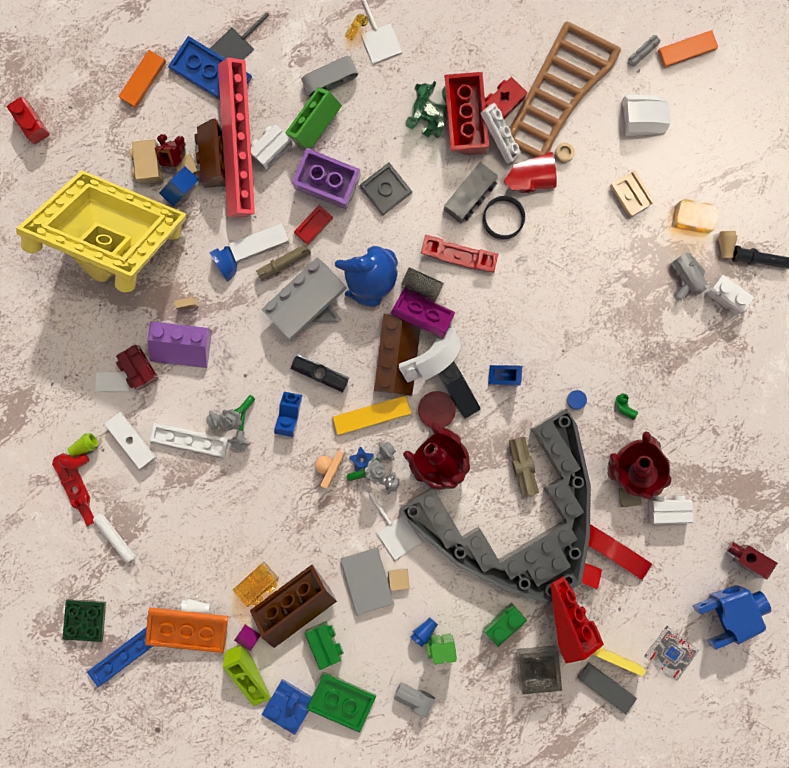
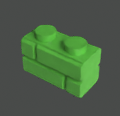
(442, 649)

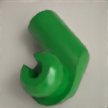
(623, 407)

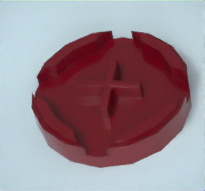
(437, 408)

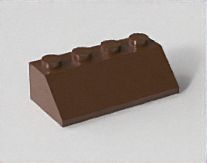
(397, 344)
(292, 606)

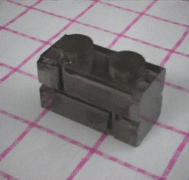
(422, 284)

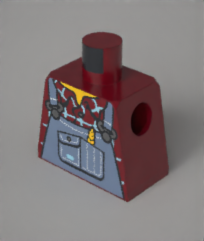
(758, 563)

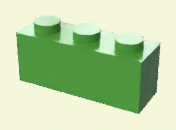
(313, 118)

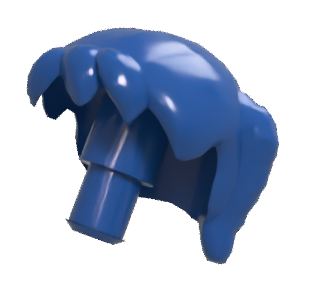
(370, 275)

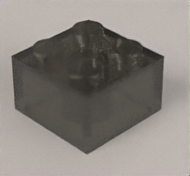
(539, 669)

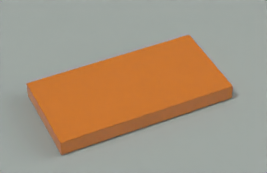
(186, 630)

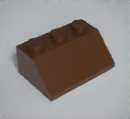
(210, 154)

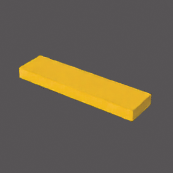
(371, 415)

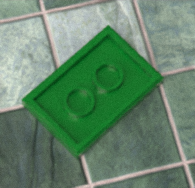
(341, 702)

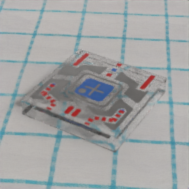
(671, 653)

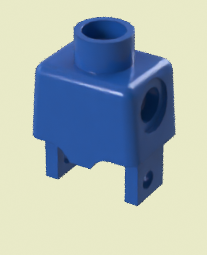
(738, 613)

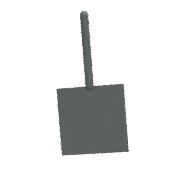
(235, 45)

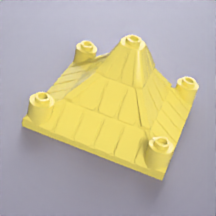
(102, 228)

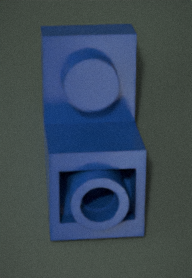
(288, 414)

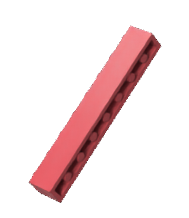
(236, 138)

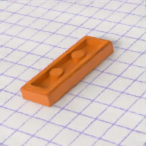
(688, 48)
(142, 78)

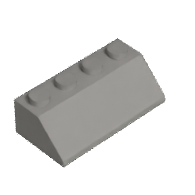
(304, 298)

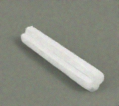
(114, 538)

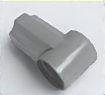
(419, 701)

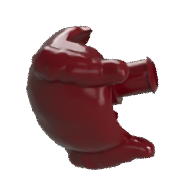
(440, 460)
(641, 467)

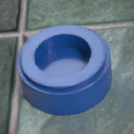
(576, 399)

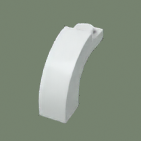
(434, 360)

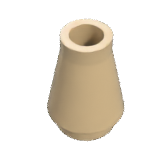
(727, 243)

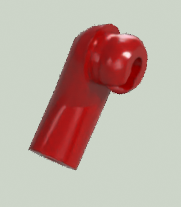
(73, 463)

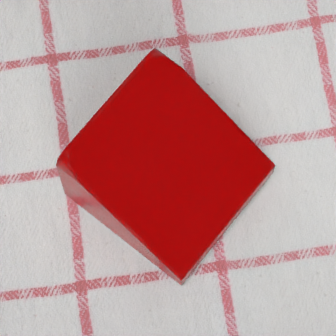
(591, 576)

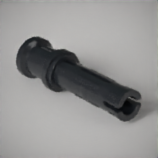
(753, 256)

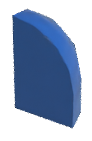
(225, 262)

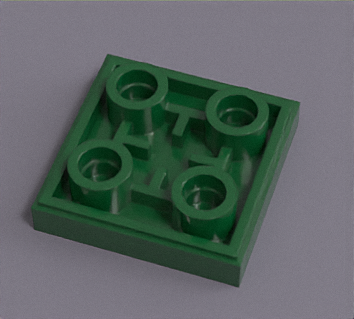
(84, 620)

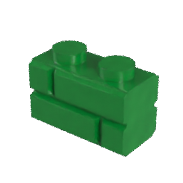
(504, 624)
(324, 645)

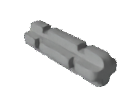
(644, 50)

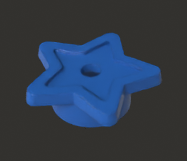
(361, 454)

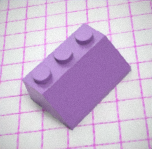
(179, 344)

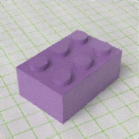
(326, 178)

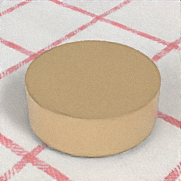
(564, 152)

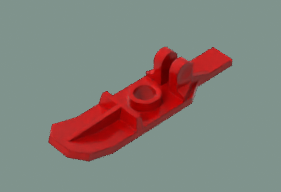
(78, 500)

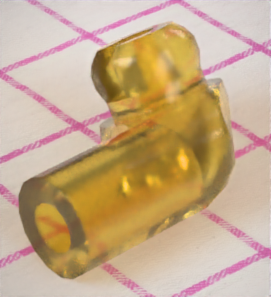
(360, 20)

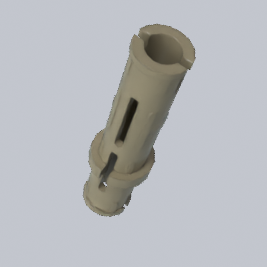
(282, 262)

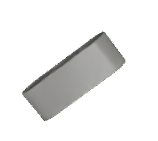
(330, 75)

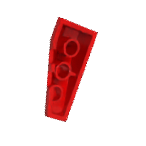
(575, 633)

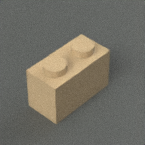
(146, 163)

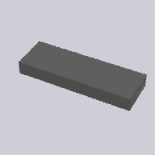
(607, 688)

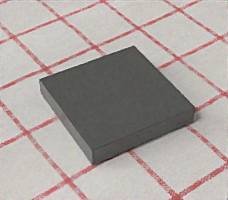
(385, 188)

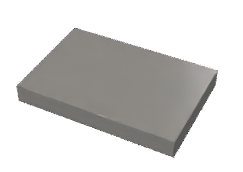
(367, 581)

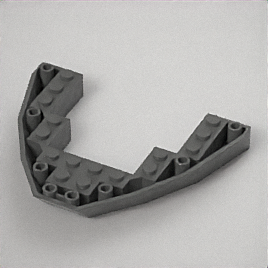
(543, 559)

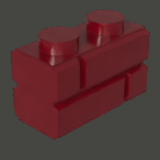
(136, 367)

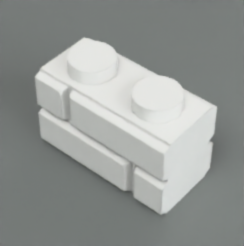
(270, 146)
(729, 295)
(670, 510)

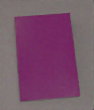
(423, 313)

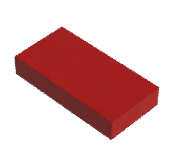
(313, 225)

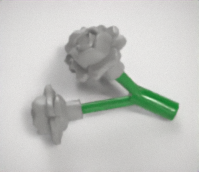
(232, 420)
(375, 470)

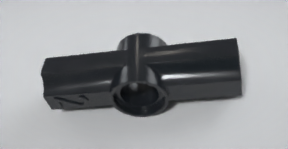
(308, 368)

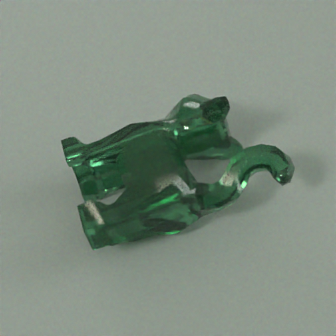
(428, 110)

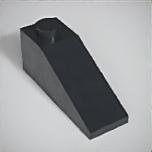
(459, 390)

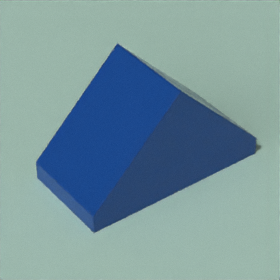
(178, 186)
(505, 375)

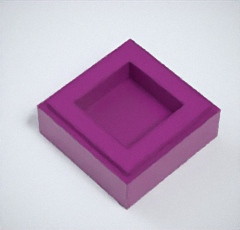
(247, 637)

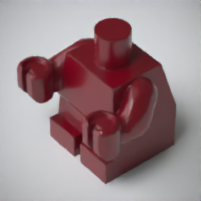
(170, 152)

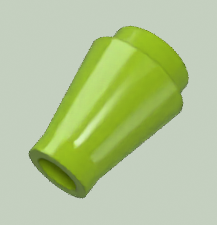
(84, 444)

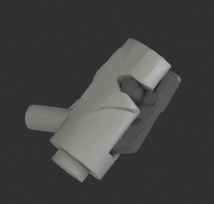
(691, 275)

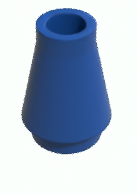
(423, 632)

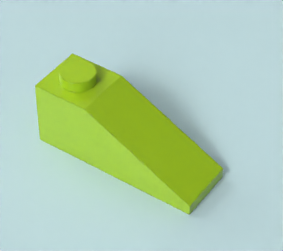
(244, 673)

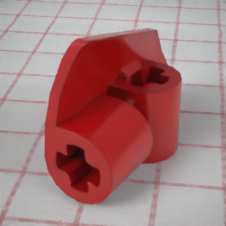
(533, 174)

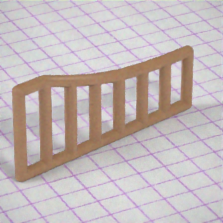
(579, 93)

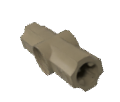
(523, 466)

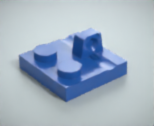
(287, 707)

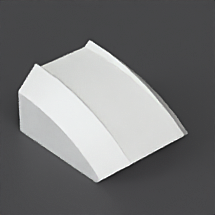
(645, 115)

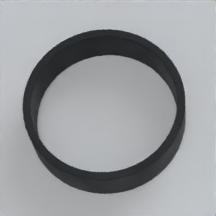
(509, 199)

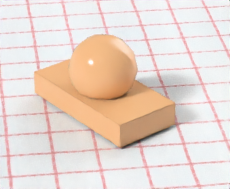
(328, 467)

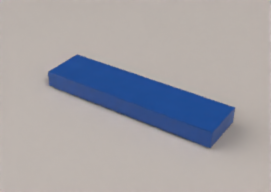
(119, 659)

